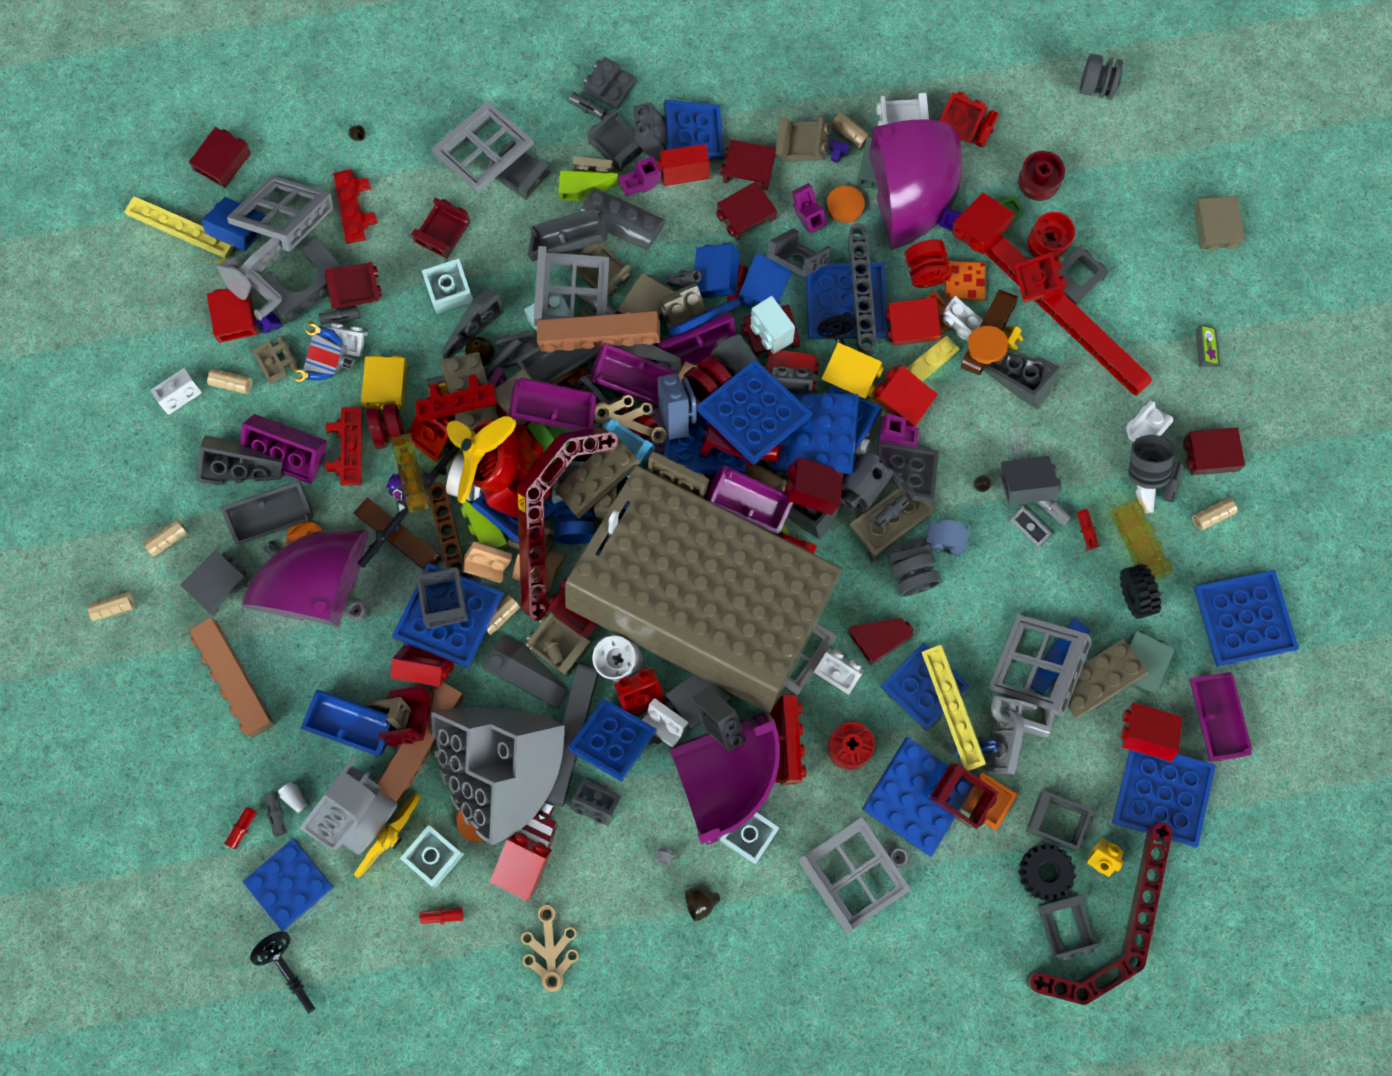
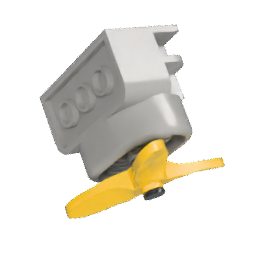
(355, 814)

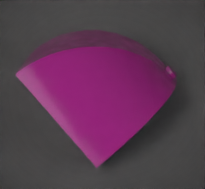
(728, 786)

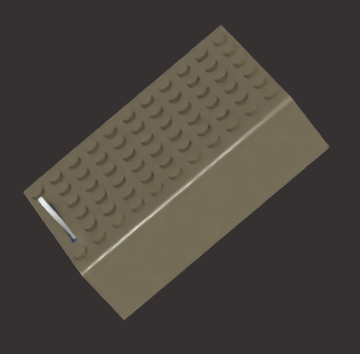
(701, 588)

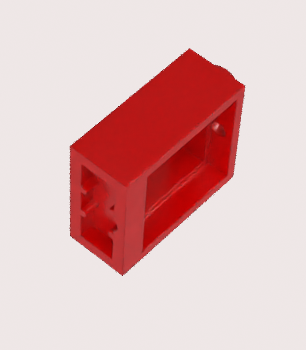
(420, 666)

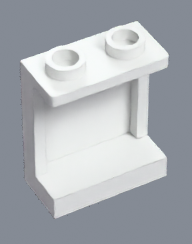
(902, 110)

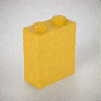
(853, 371)
(384, 380)

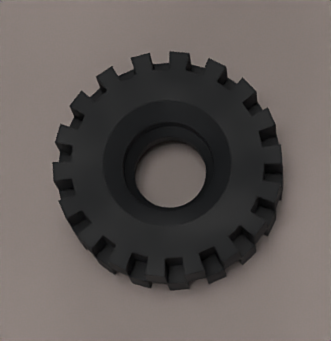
(1140, 591)
(1030, 872)

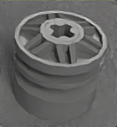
(1101, 76)
(1151, 461)

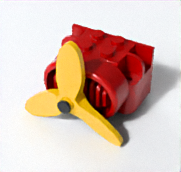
(495, 460)

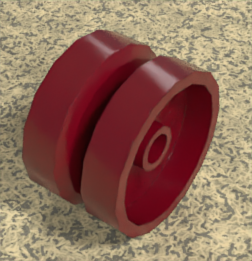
(1041, 175)
(707, 377)
(384, 426)

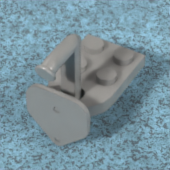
(244, 275)
(1009, 731)

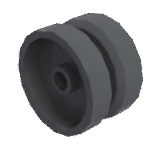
(916, 575)

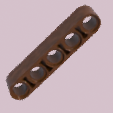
(997, 317)
(444, 522)
(404, 540)

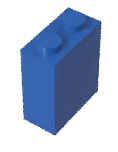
(217, 225)
(718, 270)
(764, 280)

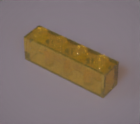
(409, 473)
(1140, 540)

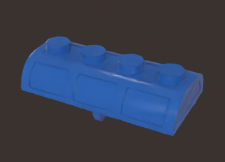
(346, 722)

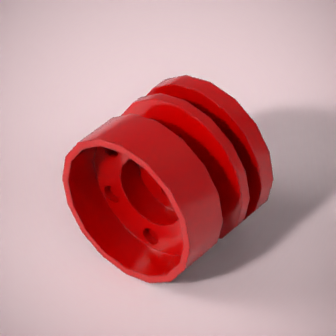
(1051, 226)
(928, 263)
(841, 753)

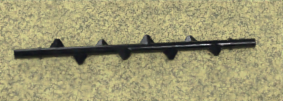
(395, 524)

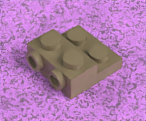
(681, 305)

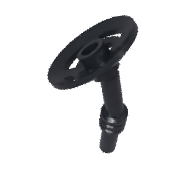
(837, 328)
(272, 950)

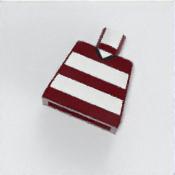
(541, 827)

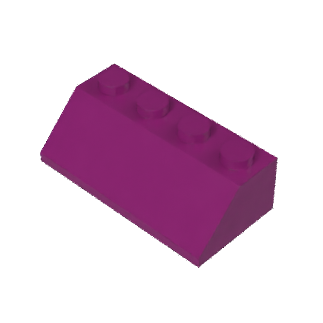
(300, 451)

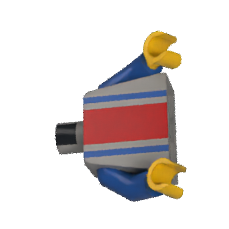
(325, 355)

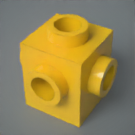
(1106, 857)

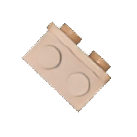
(486, 562)

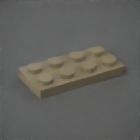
(455, 374)
(596, 478)
(877, 539)
(1105, 677)

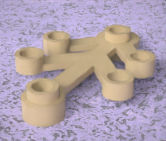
(626, 419)
(550, 952)

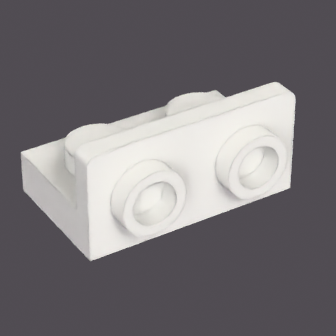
(960, 317)
(352, 338)
(176, 391)
(1148, 422)
(839, 670)
(669, 724)

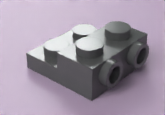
(609, 83)

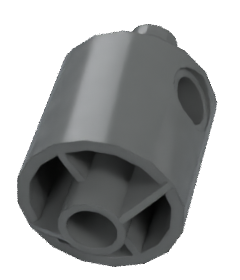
(734, 354)
(865, 483)

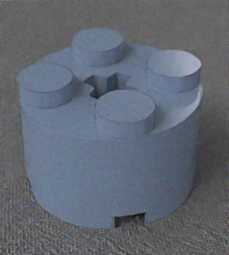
(948, 536)

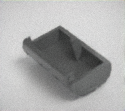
(625, 219)
(569, 233)
(552, 365)
(267, 512)

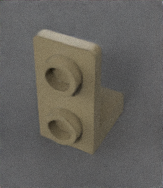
(396, 708)

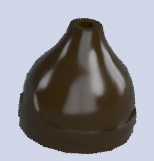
(483, 346)
(700, 902)

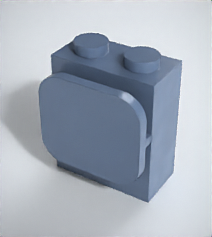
(676, 405)

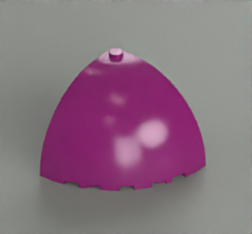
(916, 176)
(309, 577)

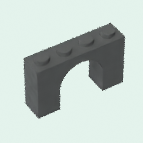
(296, 302)

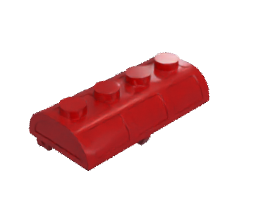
(789, 730)

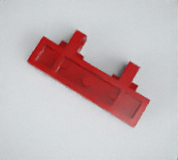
(353, 220)
(443, 405)
(350, 431)

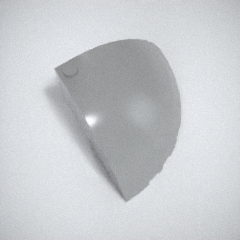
(497, 765)

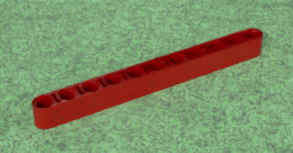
(1077, 324)

